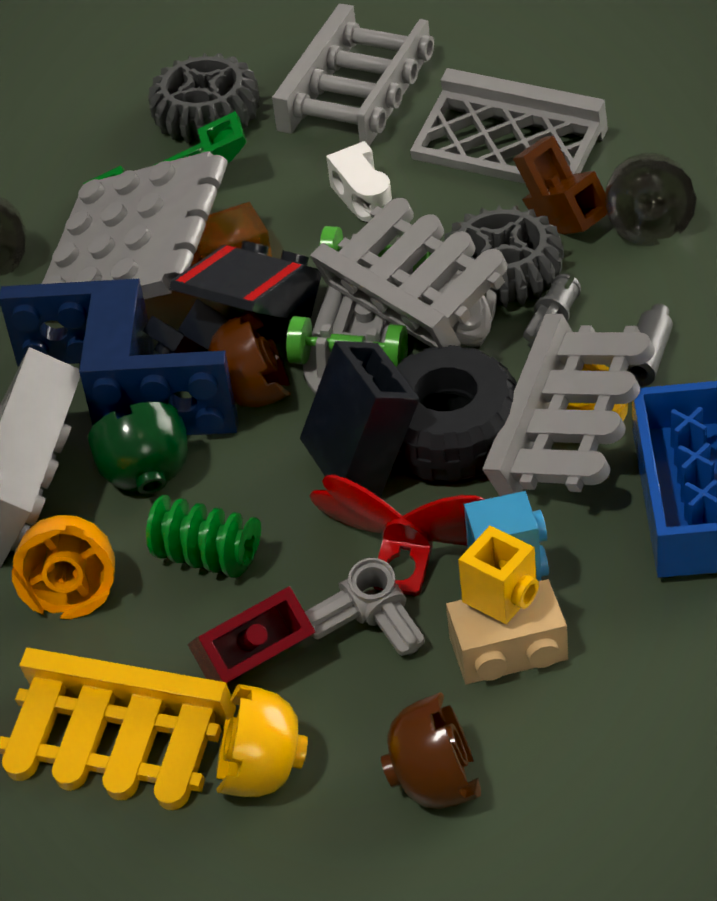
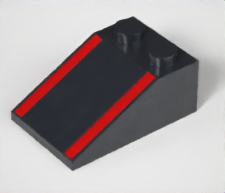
(253, 280)

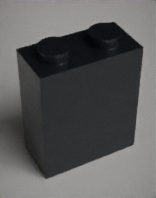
(359, 415)

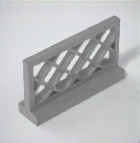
(520, 107)

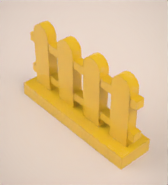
(118, 694)

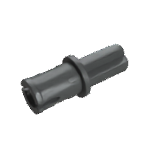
(556, 301)

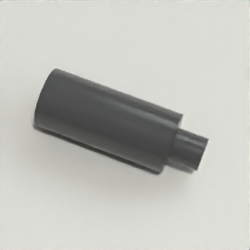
(658, 327)

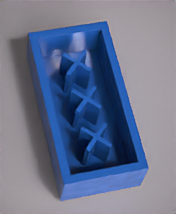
(678, 474)

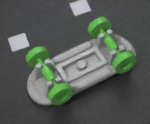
(342, 320)

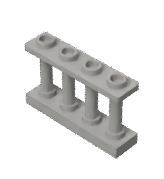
(329, 53)

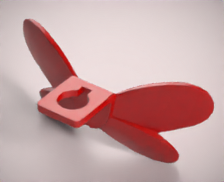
(415, 531)

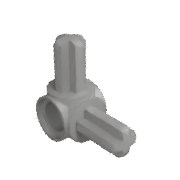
(381, 609)

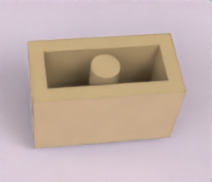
(492, 649)

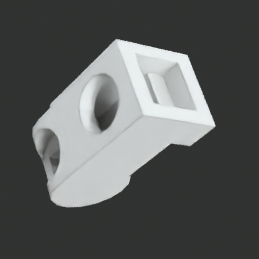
(357, 181)

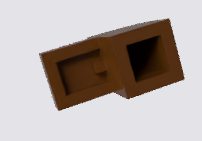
(566, 198)

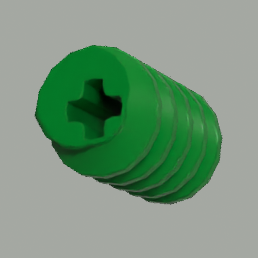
(202, 539)

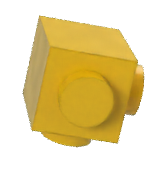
(498, 575)

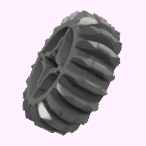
(200, 93)
(527, 243)

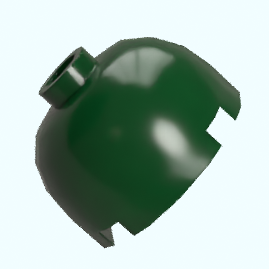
(140, 447)

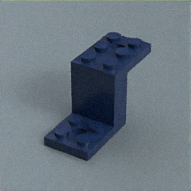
(116, 358)

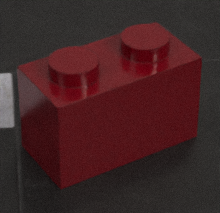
(251, 637)

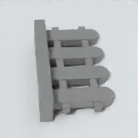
(407, 303)
(539, 414)

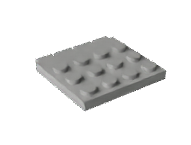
(139, 224)

